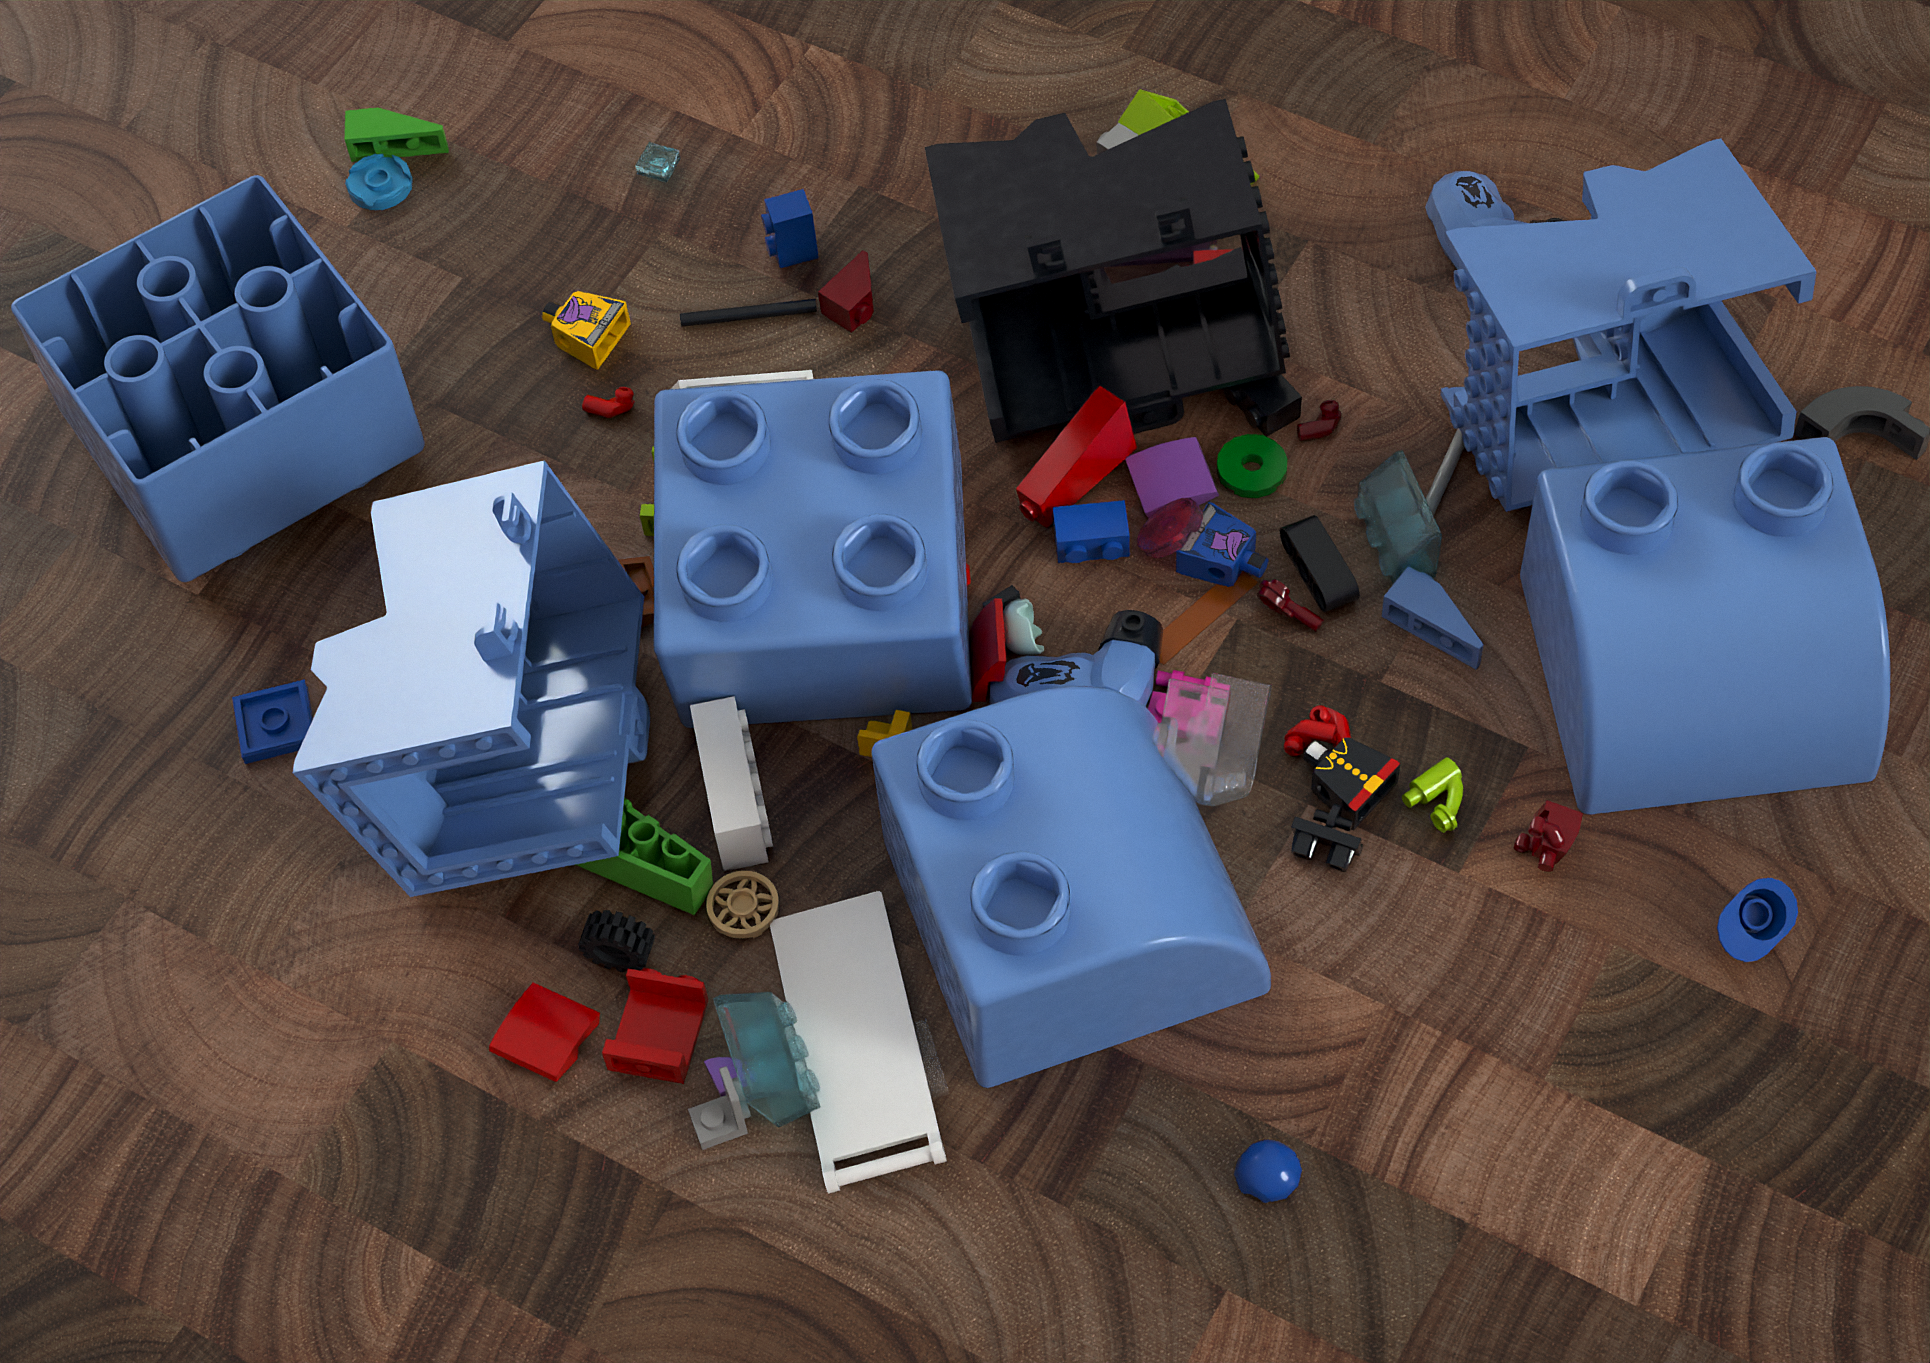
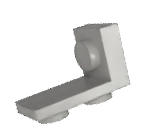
(722, 1117)

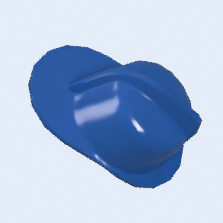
(1757, 919)

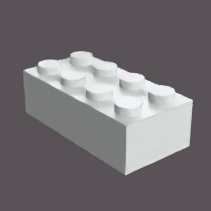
(731, 783)

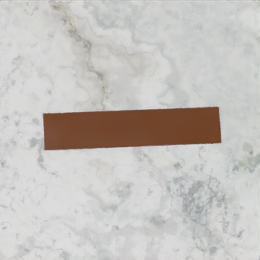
(1201, 615)

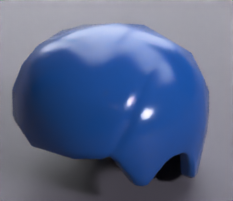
(1268, 1171)

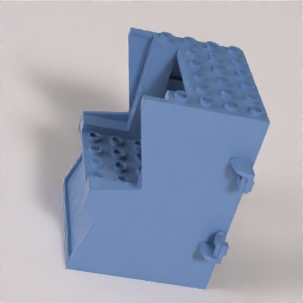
(1646, 316)
(494, 696)

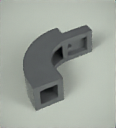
(1867, 411)

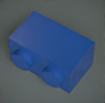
(790, 229)
(1091, 531)

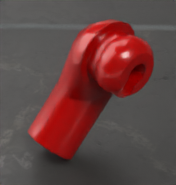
(612, 407)
(1327, 715)
(1305, 733)

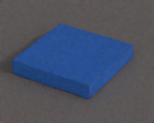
(272, 720)

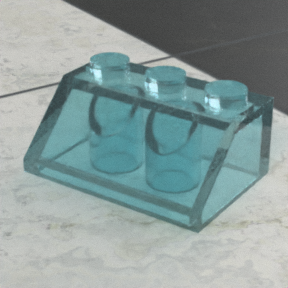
(1398, 519)
(768, 1055)

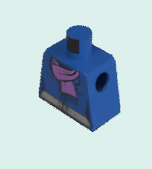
(1220, 549)

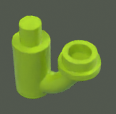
(1433, 782)

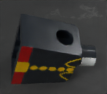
(1351, 777)

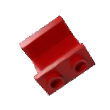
(657, 1026)

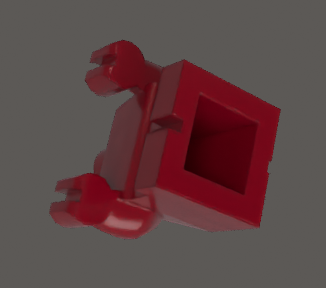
(1553, 833)

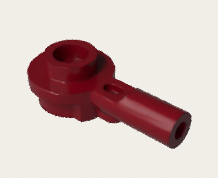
(1275, 596)

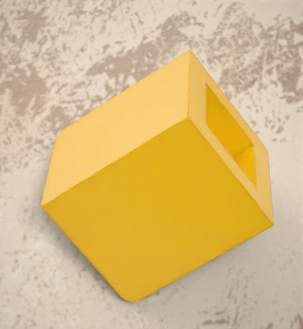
(878, 730)

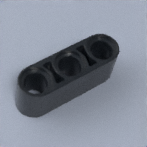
(1319, 563)

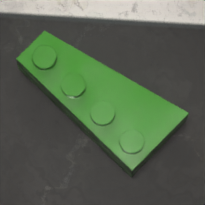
(656, 863)

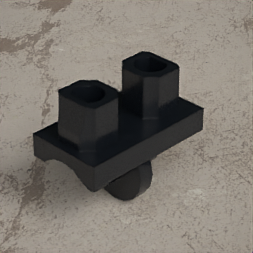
(1309, 834)

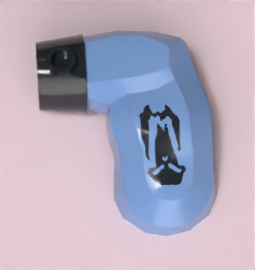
(1467, 201)
(1121, 664)

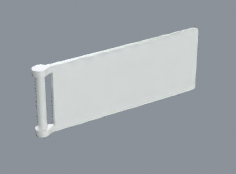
(859, 1037)

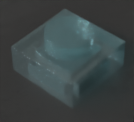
(657, 162)

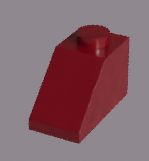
(848, 294)

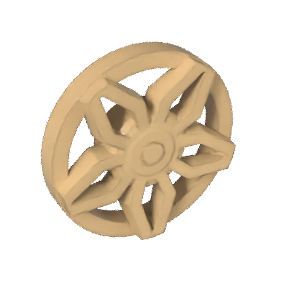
(742, 904)

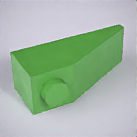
(390, 134)

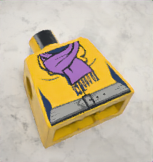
(587, 326)

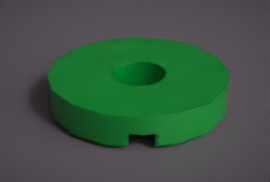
(1252, 449)

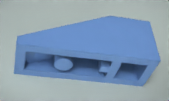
(1429, 613)

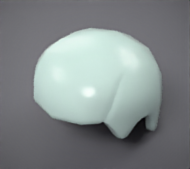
(1019, 628)

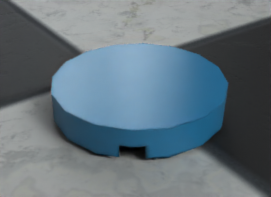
(379, 182)

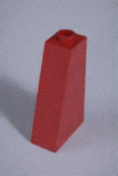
(1078, 458)

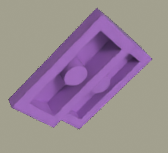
(1171, 473)

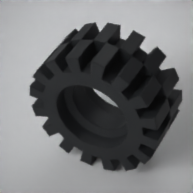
(616, 941)

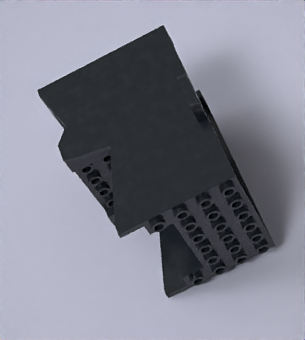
(1028, 253)

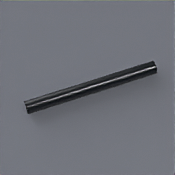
(748, 312)

